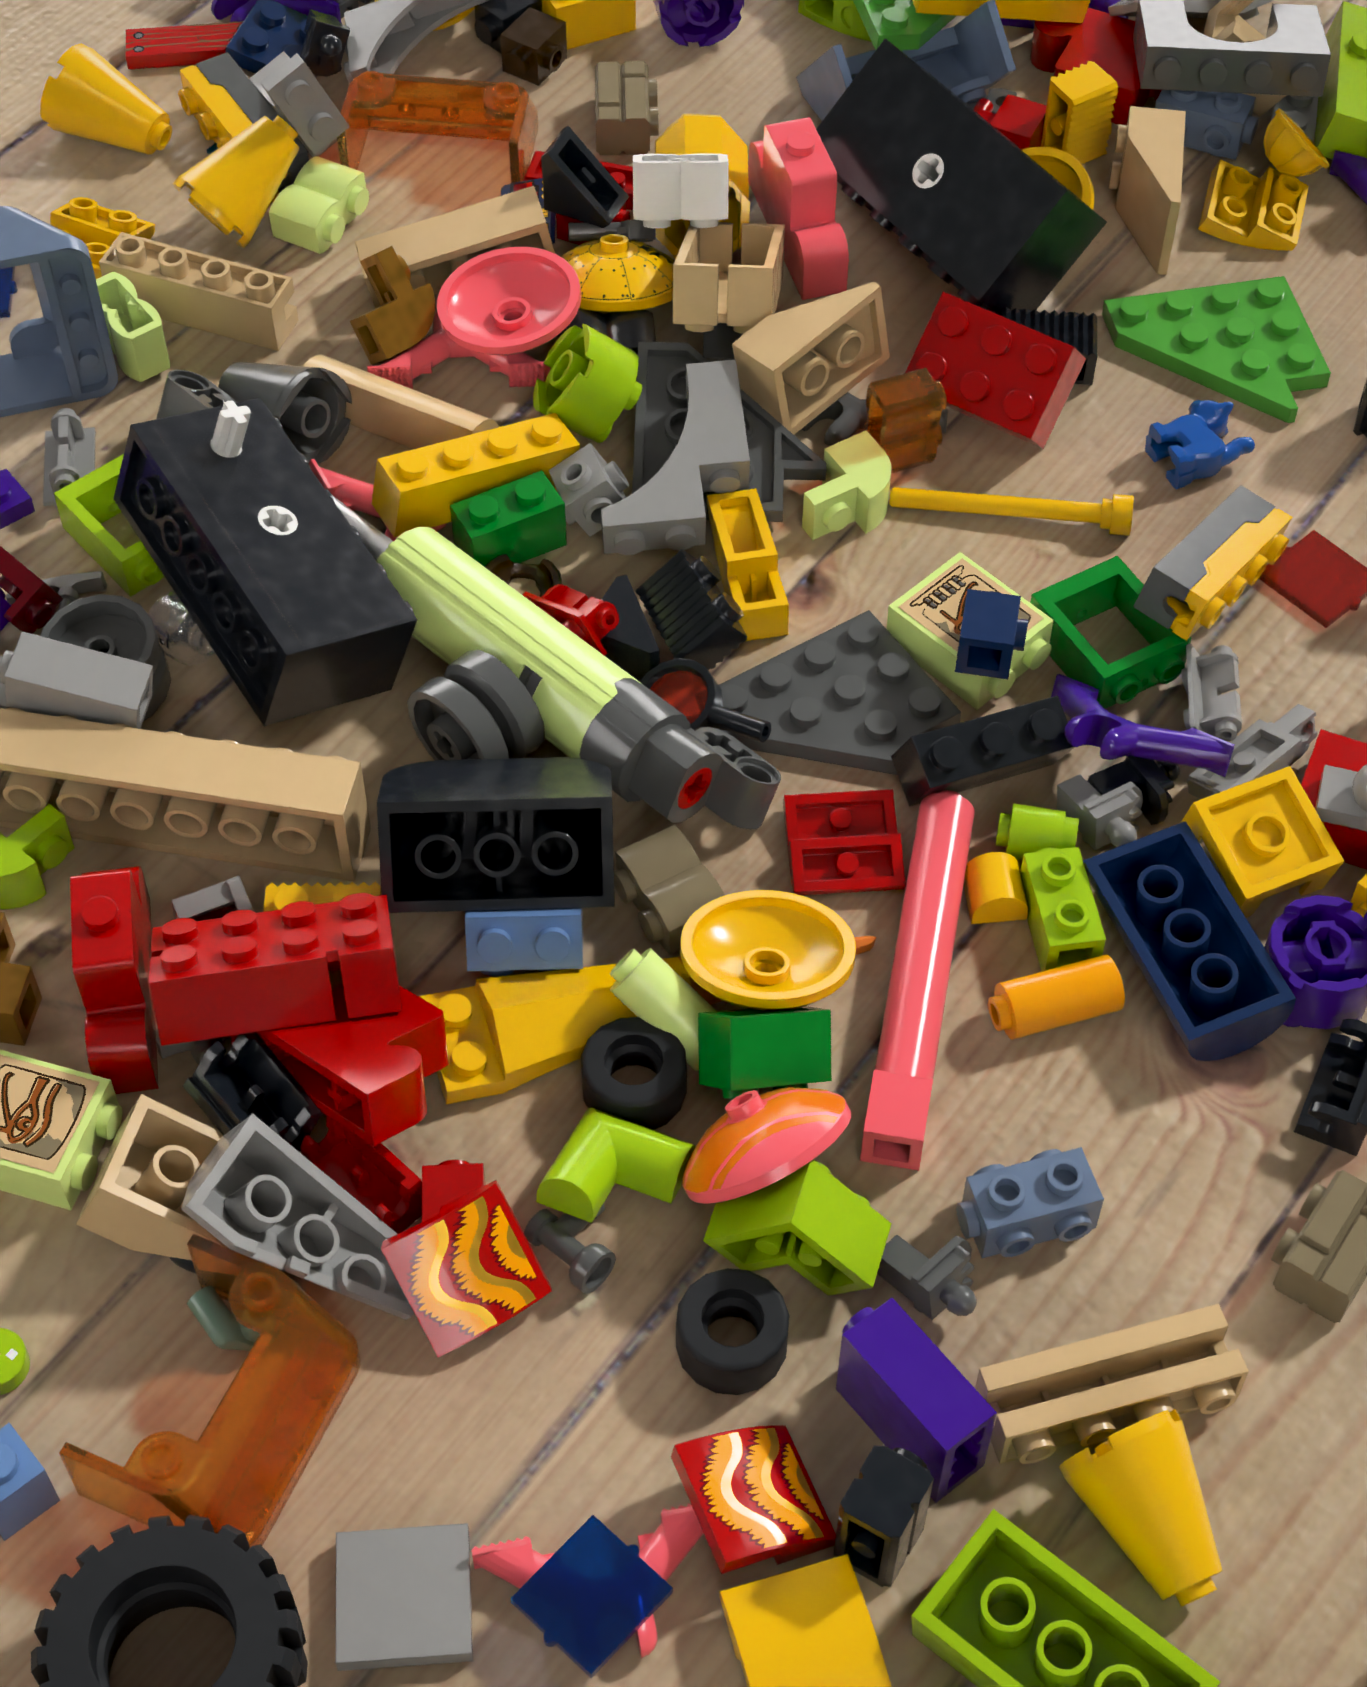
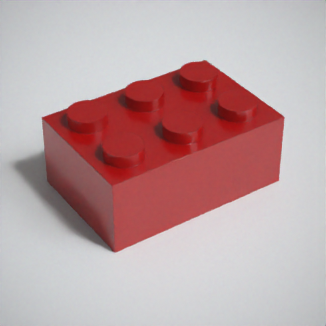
(997, 368)

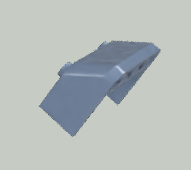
(960, 57)
(68, 349)

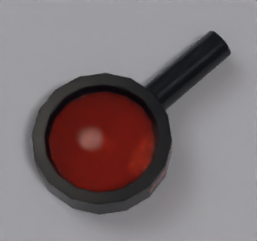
(699, 697)

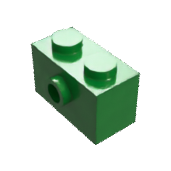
(511, 519)
(764, 1049)

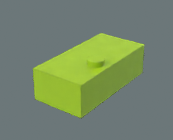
(1343, 107)
(1029, 1620)

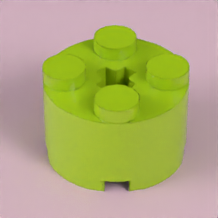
(588, 382)

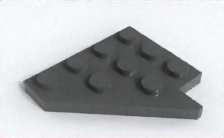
(662, 415)
(841, 698)

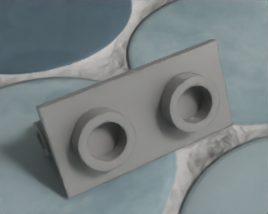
(67, 453)
(1204, 682)

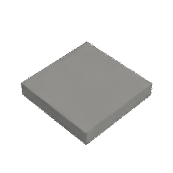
(403, 1597)

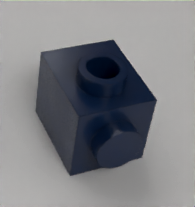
(990, 634)

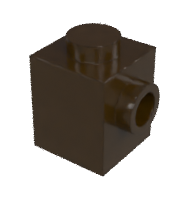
(533, 46)

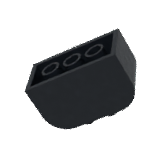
(496, 835)

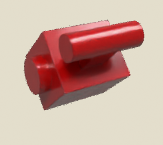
(1016, 119)

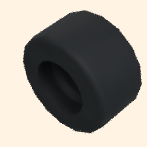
(629, 1044)
(732, 1295)

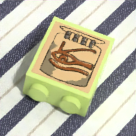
(930, 623)
(52, 1128)

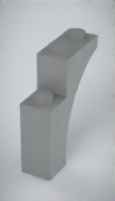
(390, 29)
(301, 102)
(707, 459)
(74, 682)

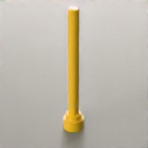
(1111, 513)

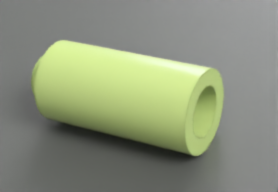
(660, 998)

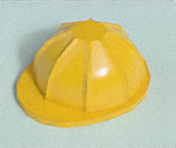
(1291, 148)

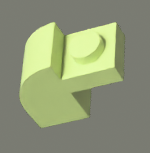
(853, 488)

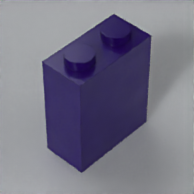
(913, 1395)

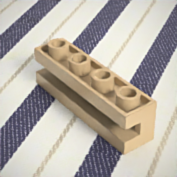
(206, 290)
(1110, 1383)

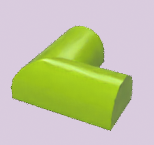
(610, 1152)

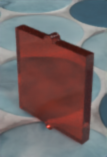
(1318, 578)

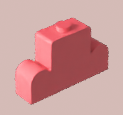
(799, 189)

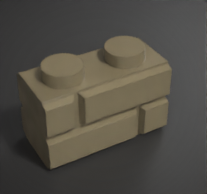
(623, 108)
(1329, 1255)

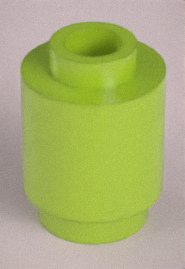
(1035, 828)

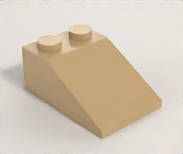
(1150, 179)
(812, 354)
(146, 1180)

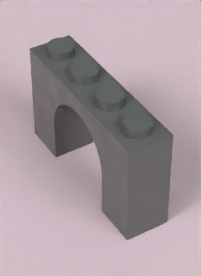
(1178, 57)

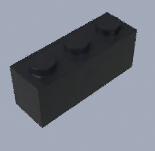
(982, 750)

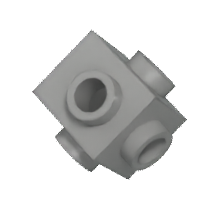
(587, 486)

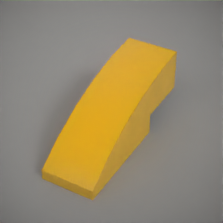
(749, 562)

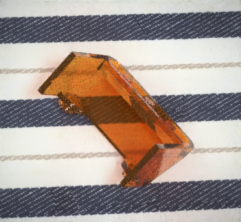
(439, 108)
(263, 1425)

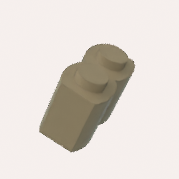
(664, 884)

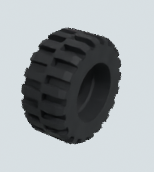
(162, 1572)

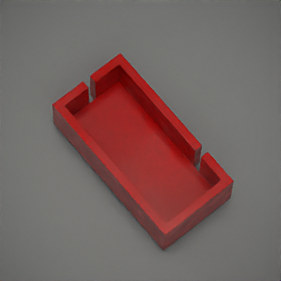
(272, 968)

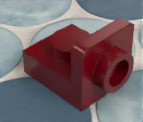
(34, 598)

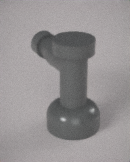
(587, 1264)

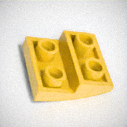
(1254, 209)
(98, 226)
(805, 1629)

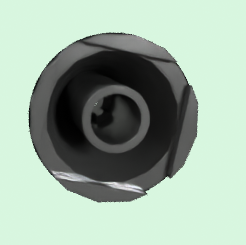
(304, 400)

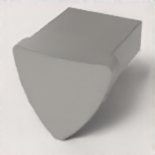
(213, 901)

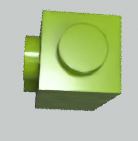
(1061, 907)

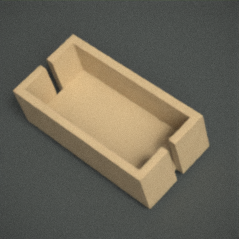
(715, 290)

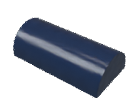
(1191, 942)

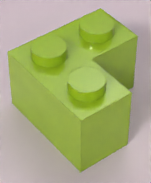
(803, 1223)

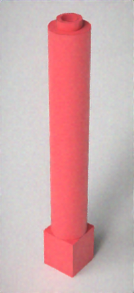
(918, 983)

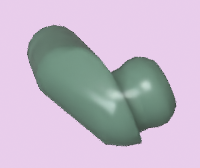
(220, 1322)

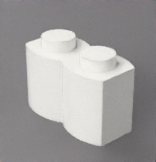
(680, 188)

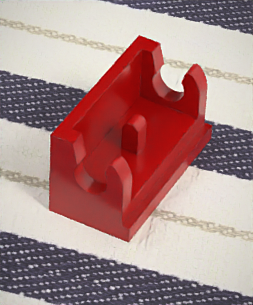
(368, 1174)

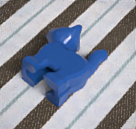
(1196, 442)

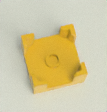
(1265, 838)

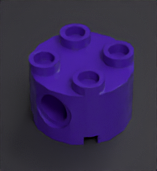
(698, 19)
(1323, 960)

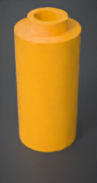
(1057, 997)

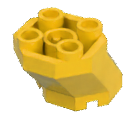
(708, 135)

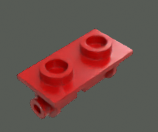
(582, 615)

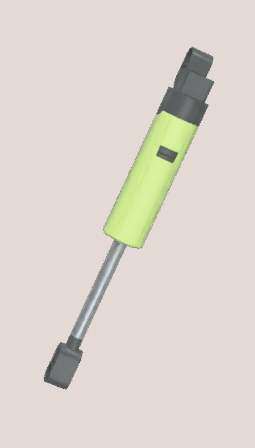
(583, 697)

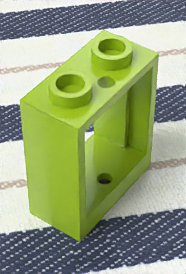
(82, 511)

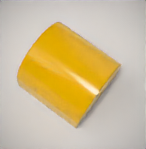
(994, 889)

